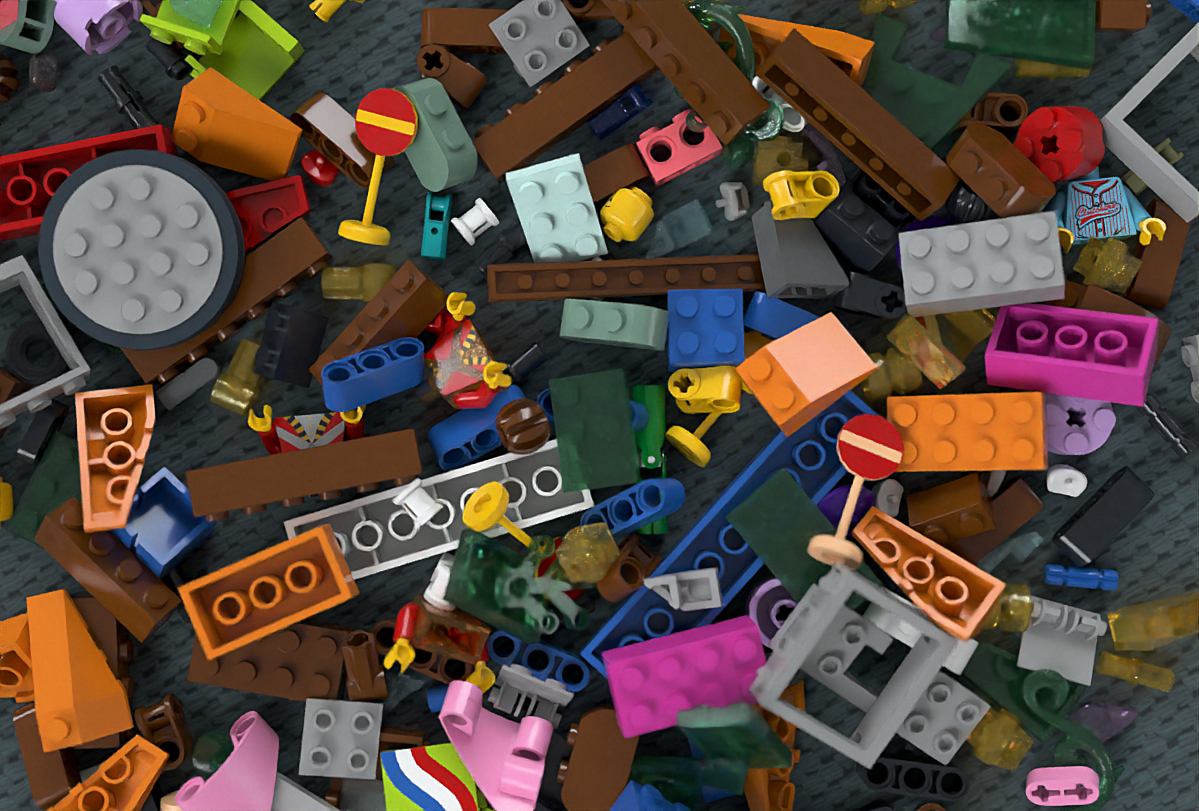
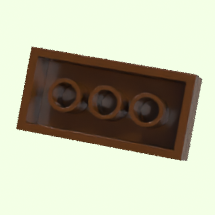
(288, 663)

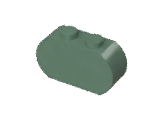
(32, 26)
(442, 148)
(614, 324)

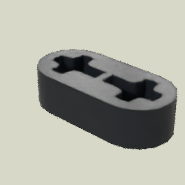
(41, 431)

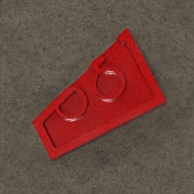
(269, 208)

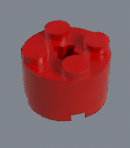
(1062, 141)

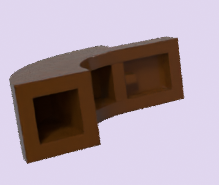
(1101, 300)

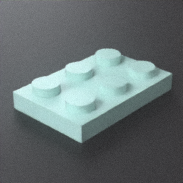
(557, 211)

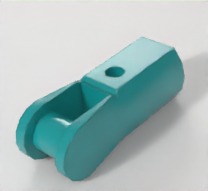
(436, 232)

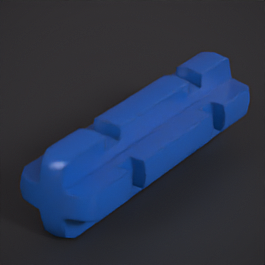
(1080, 577)

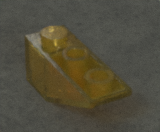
(1155, 622)

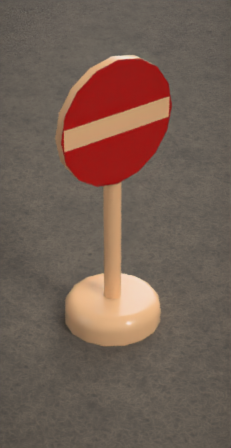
(870, 451)

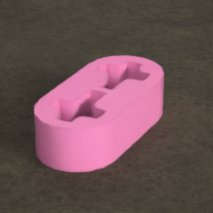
(1062, 786)

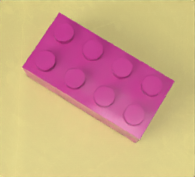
(1072, 352)
(683, 670)

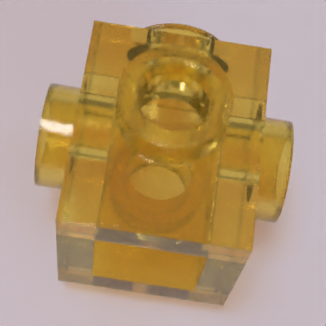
(780, 149)
(1107, 264)
(587, 553)
(992, 737)

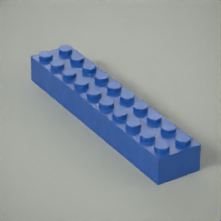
(713, 542)

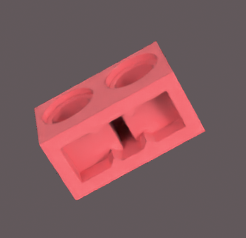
(683, 155)

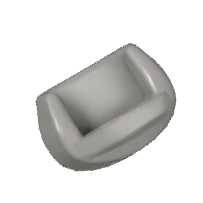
(734, 200)

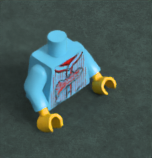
(1100, 210)

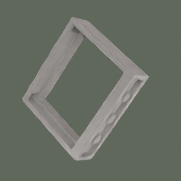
(1137, 152)
(17, 273)
(895, 699)

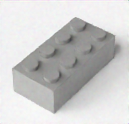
(982, 265)

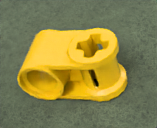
(800, 193)
(709, 391)

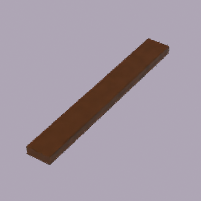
(621, 277)

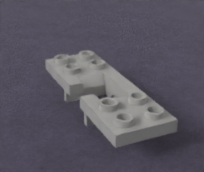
(939, 718)

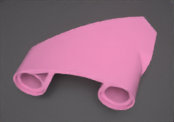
(497, 752)
(245, 778)

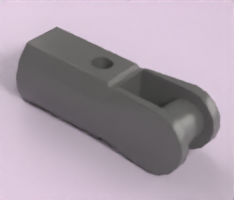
(189, 382)

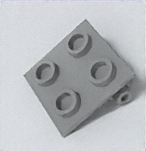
(538, 37)
(1061, 640)
(518, 680)
(340, 738)

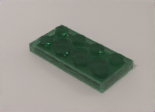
(1024, 29)
(778, 527)

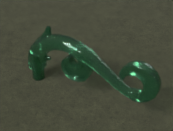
(729, 18)
(1076, 737)

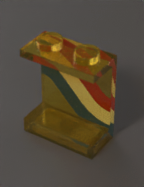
(941, 341)

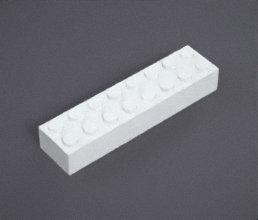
(383, 535)

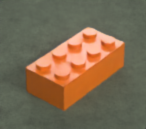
(971, 431)
(268, 591)

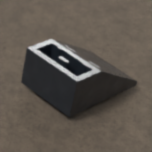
(863, 223)

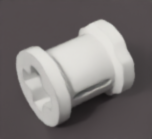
(475, 221)
(417, 503)

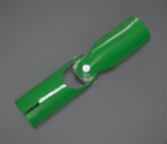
(650, 441)

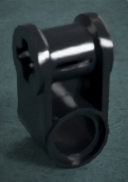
(865, 295)

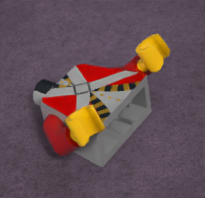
(307, 430)

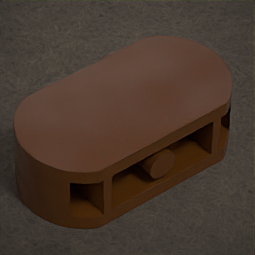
(999, 172)
(597, 761)

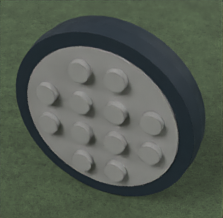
(141, 249)

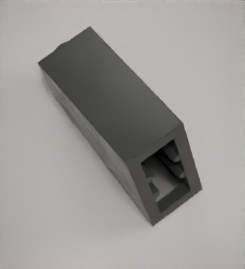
(795, 258)

